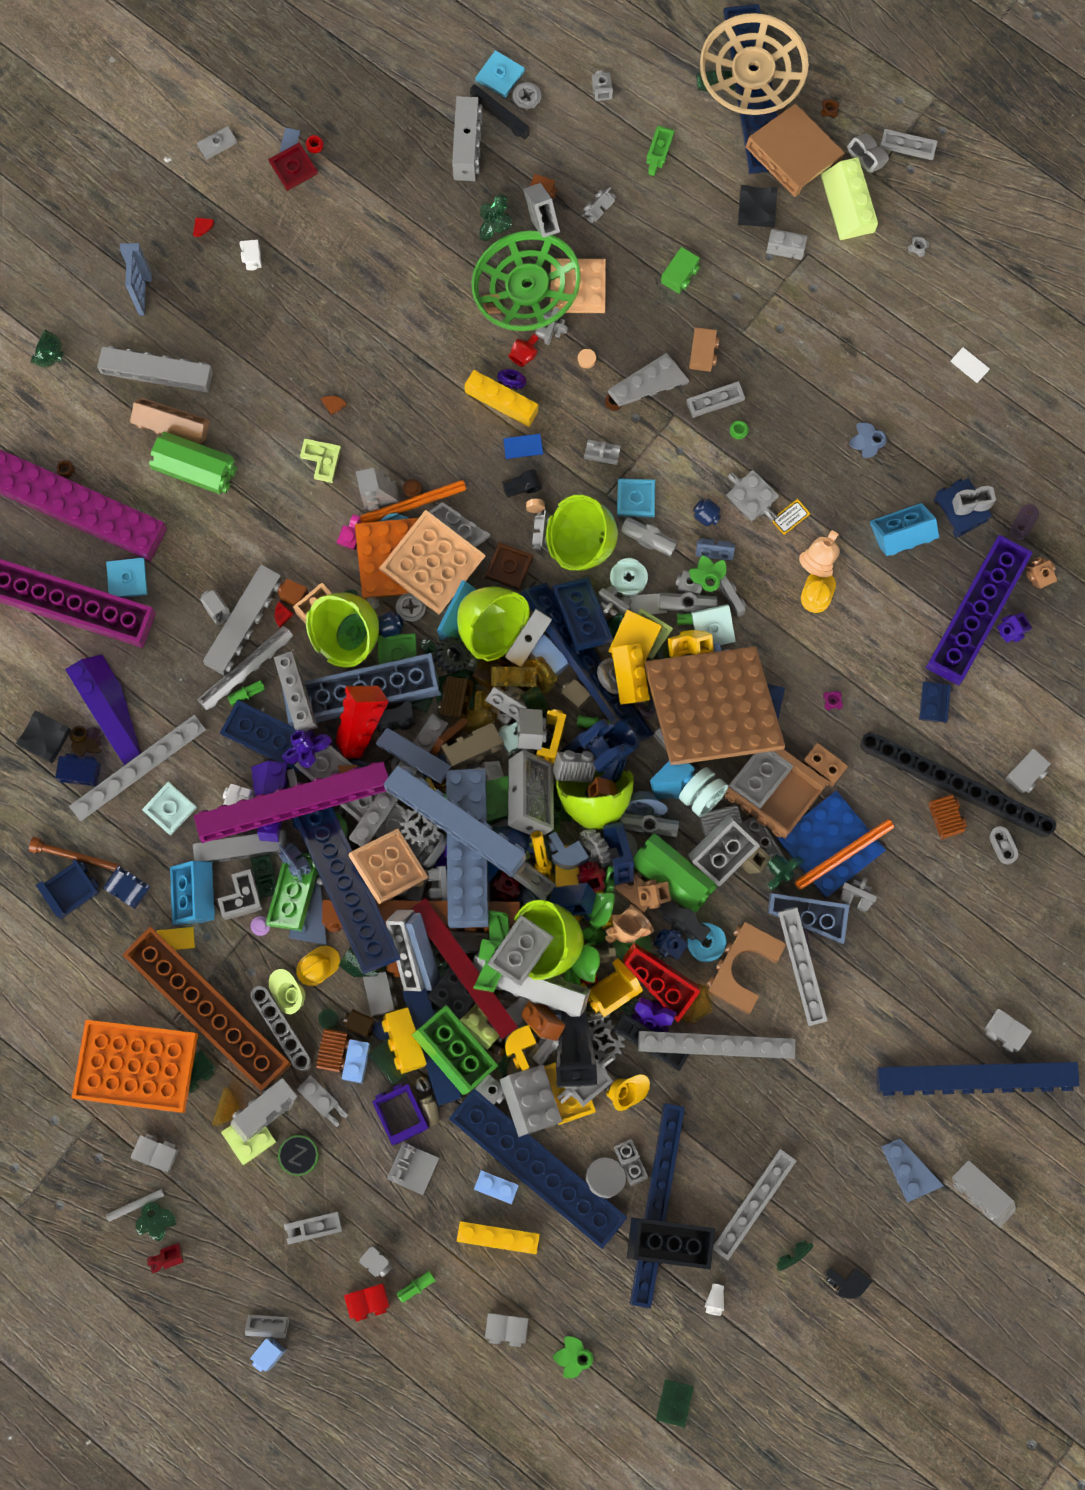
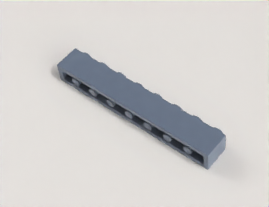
(455, 821)

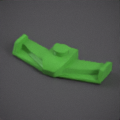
(498, 931)

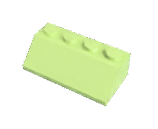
(849, 199)

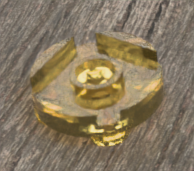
(544, 671)

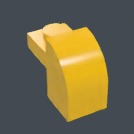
(690, 642)
(516, 1043)

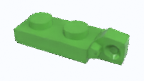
(659, 148)

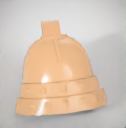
(821, 555)
(629, 926)

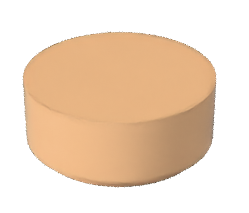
(586, 358)
(535, 505)

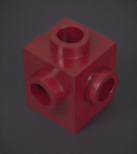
(593, 875)
(505, 888)

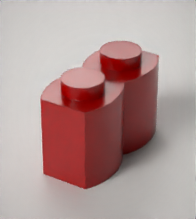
(367, 1301)

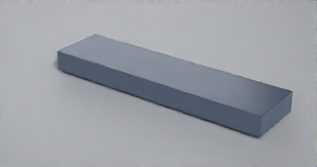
(413, 755)
(423, 951)

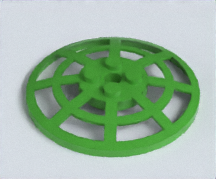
(526, 273)

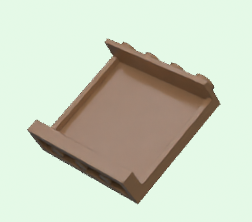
(794, 149)
(788, 801)

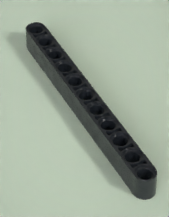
(967, 784)

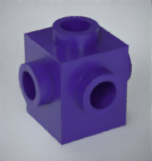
(1014, 627)

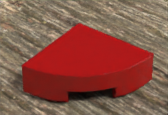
(202, 226)
(282, 614)

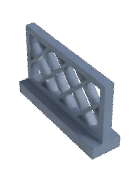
(136, 274)

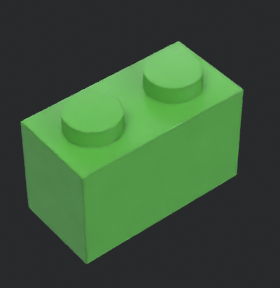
(680, 270)

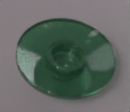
(351, 632)

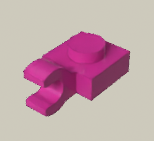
(347, 535)

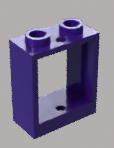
(408, 1133)

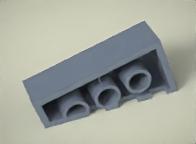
(818, 916)

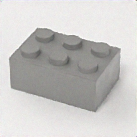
(724, 850)
(530, 1100)

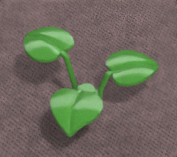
(589, 959)

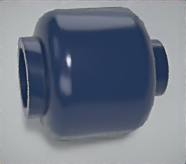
(707, 512)
(390, 624)

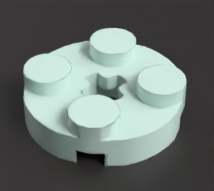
(635, 569)

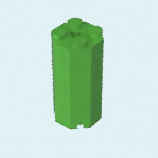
(193, 463)
(686, 883)

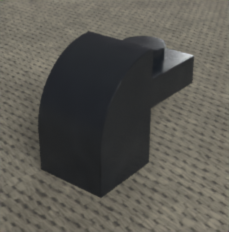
(851, 1287)

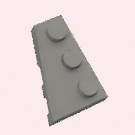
(460, 525)

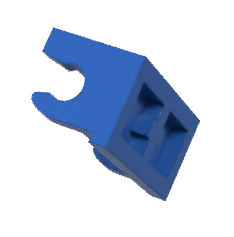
(523, 446)

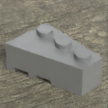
(376, 489)

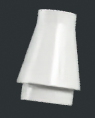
(715, 1301)

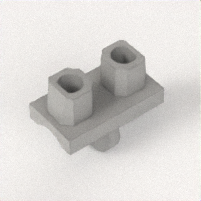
(547, 332)
(602, 452)
(612, 604)
(438, 874)
(850, 891)

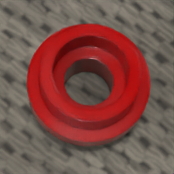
(314, 140)

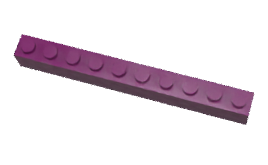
(291, 802)

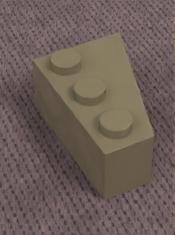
(473, 747)

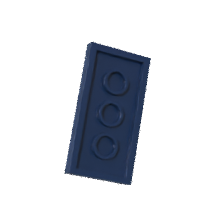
(582, 614)

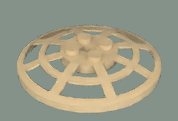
(754, 56)

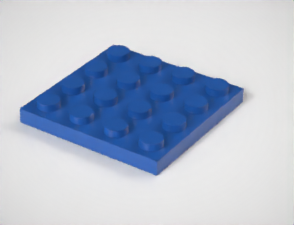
(823, 834)

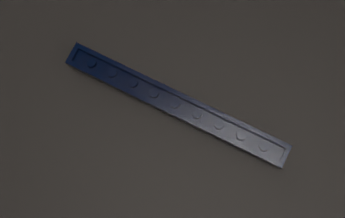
(658, 1197)

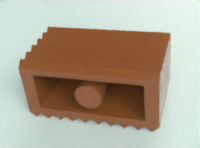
(947, 816)
(542, 1020)
(333, 1051)

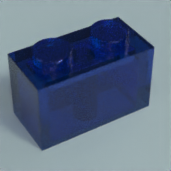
(77, 770)

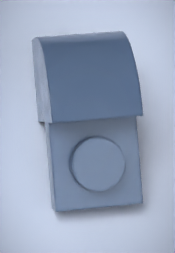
(568, 857)

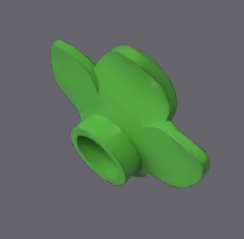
(708, 571)
(608, 881)
(569, 1357)

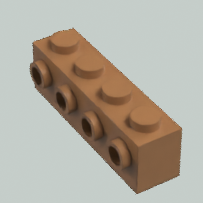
(169, 419)

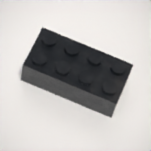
(670, 1243)

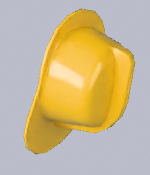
(818, 593)
(318, 965)
(628, 1092)

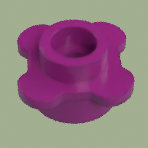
(832, 695)

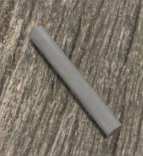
(135, 1205)

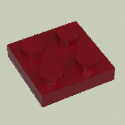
(292, 166)

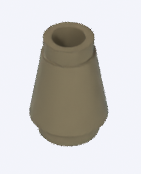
(429, 1110)

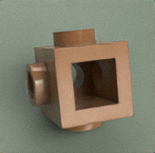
(1041, 572)
(650, 894)

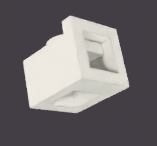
(251, 254)

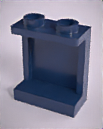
(961, 523)
(623, 865)
(69, 889)

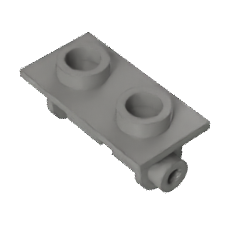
(593, 209)
(541, 523)
(505, 703)

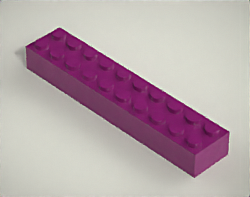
(80, 507)
(75, 604)

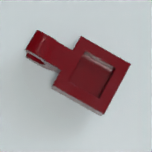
(167, 1258)

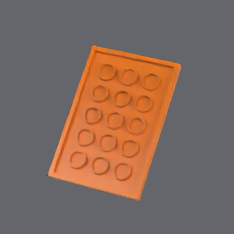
(135, 1066)

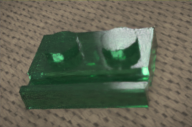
(674, 1403)

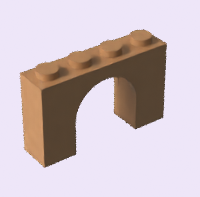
(747, 940)

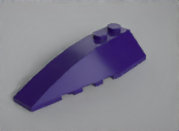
(107, 704)

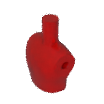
(523, 352)

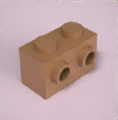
(703, 349)
(825, 764)
(630, 892)

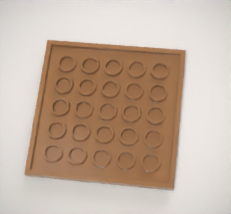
(713, 705)

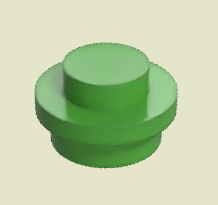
(739, 430)

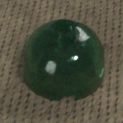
(47, 350)

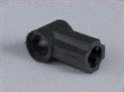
(526, 482)

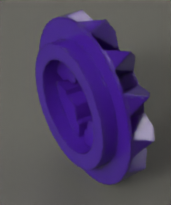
(511, 379)

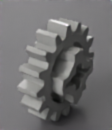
(412, 824)
(595, 847)
(614, 1043)

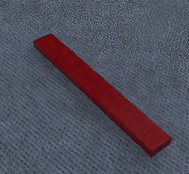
(464, 969)

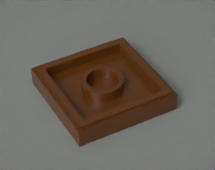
(509, 566)
(449, 737)

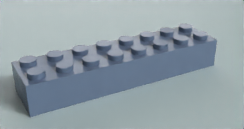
(399, 681)
(465, 868)

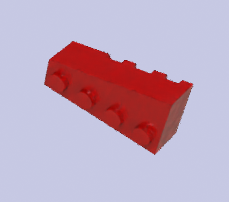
(359, 719)
(662, 981)

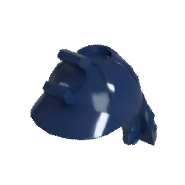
(515, 837)

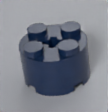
(126, 887)

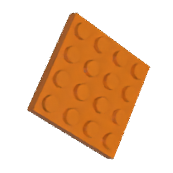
(374, 545)

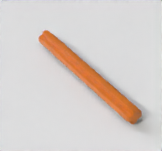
(414, 502)
(844, 854)

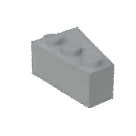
(263, 1110)
(984, 1194)

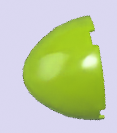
(577, 533)
(325, 619)
(491, 621)
(595, 811)
(567, 939)

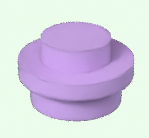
(258, 926)

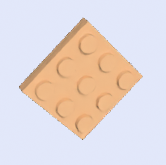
(592, 286)
(388, 866)

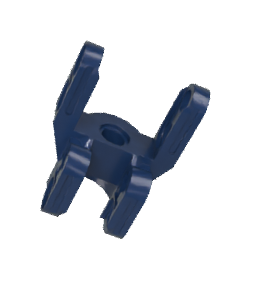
(609, 744)

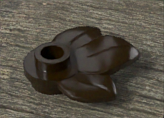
(86, 740)

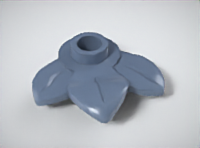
(865, 440)

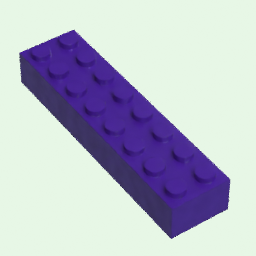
(978, 610)

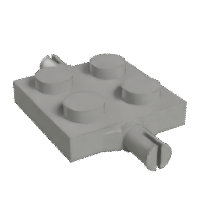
(752, 496)
(586, 1093)

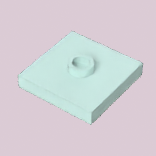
(716, 622)
(169, 808)

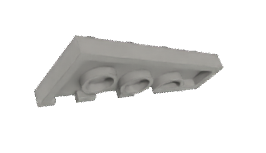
(653, 378)

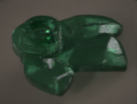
(154, 1224)

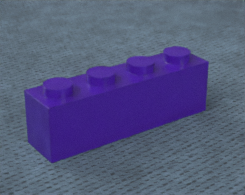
(266, 779)

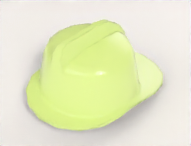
(286, 991)

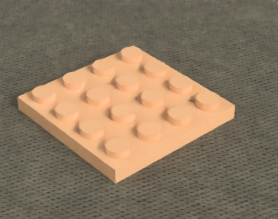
(432, 562)

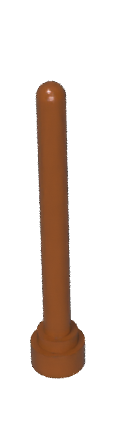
(37, 845)

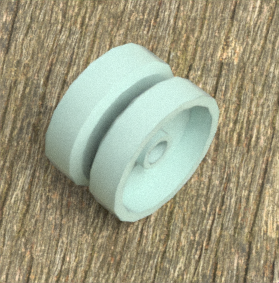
(703, 792)

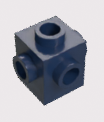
(670, 944)

